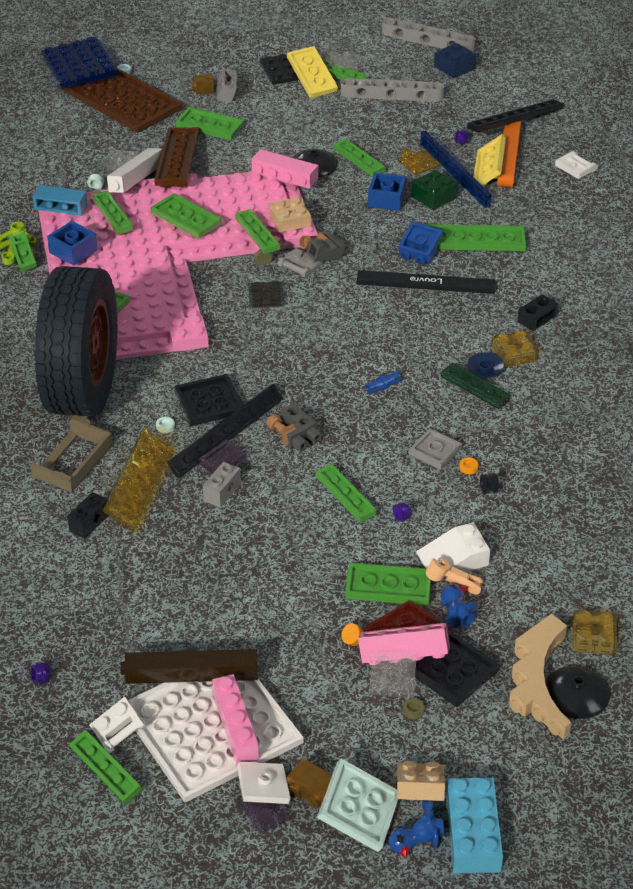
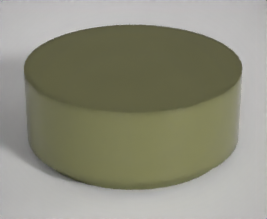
(261, 258)
(413, 708)

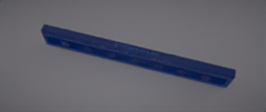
(455, 169)

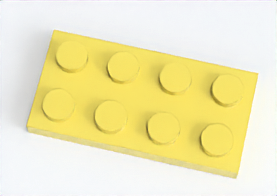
(312, 72)
(489, 160)

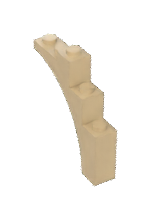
(528, 674)

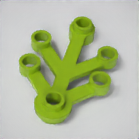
(8, 257)

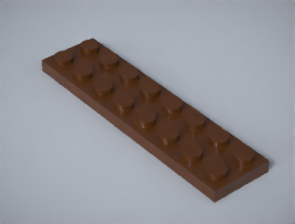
(177, 157)

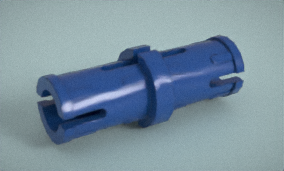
(383, 382)

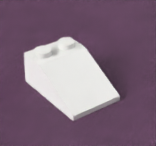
(460, 546)

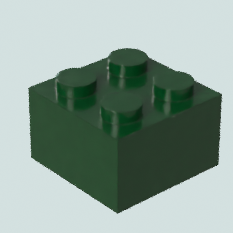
(434, 189)

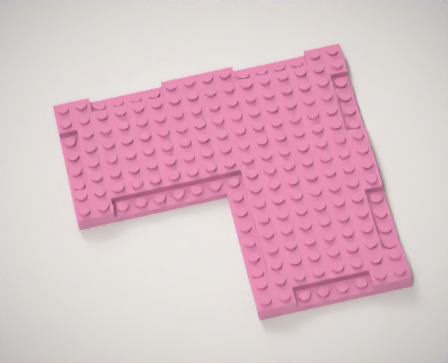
(154, 256)

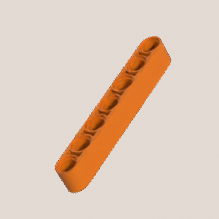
(512, 134)

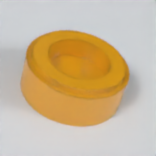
(468, 465)
(351, 633)

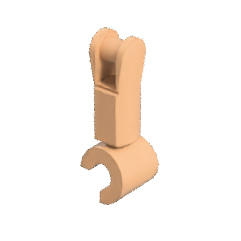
(437, 571)

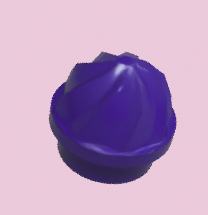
(462, 137)
(401, 511)
(40, 672)

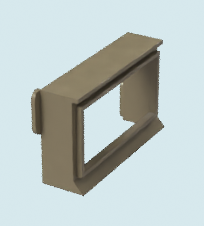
(80, 428)

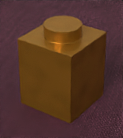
(203, 84)

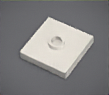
(263, 782)

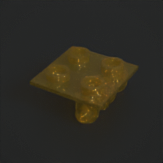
(418, 161)

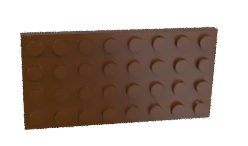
(126, 100)

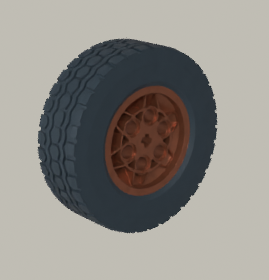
(76, 341)

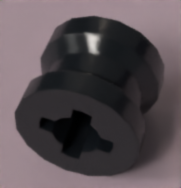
(489, 483)

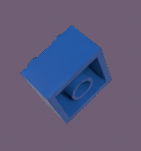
(387, 191)
(72, 243)

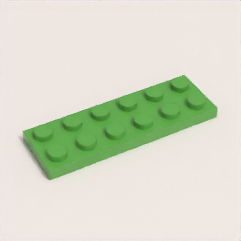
(481, 237)

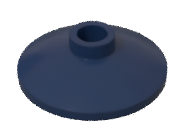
(485, 365)

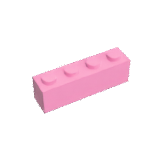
(285, 168)
(418, 640)
(235, 719)

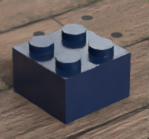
(455, 60)

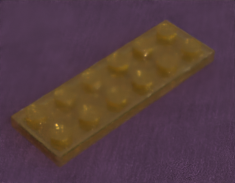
(139, 480)

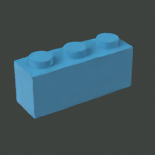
(60, 200)

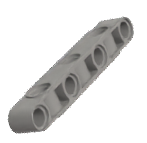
(419, 33)
(402, 89)

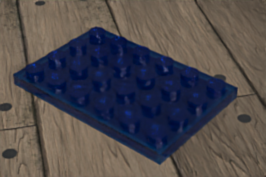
(79, 62)

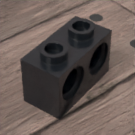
(537, 312)

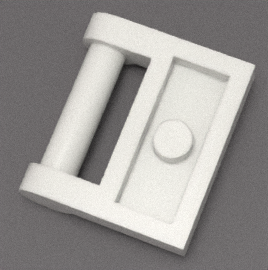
(575, 165)
(113, 721)

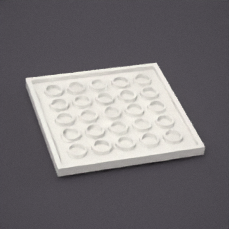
(189, 737)

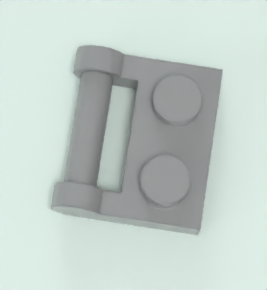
(299, 262)

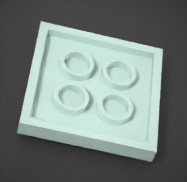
(358, 805)

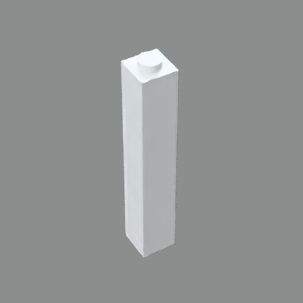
(134, 170)

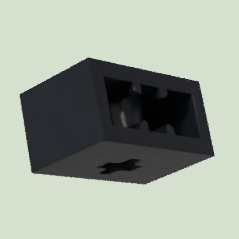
(87, 515)

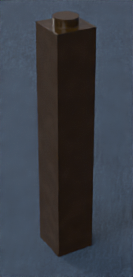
(189, 666)

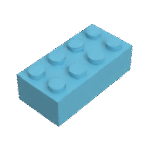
(473, 825)

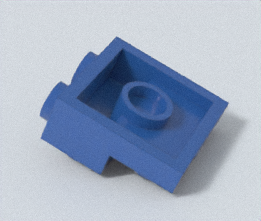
(420, 243)

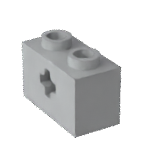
(226, 85)
(221, 484)

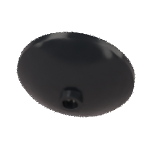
(325, 160)
(578, 691)

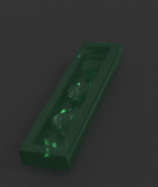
(475, 385)

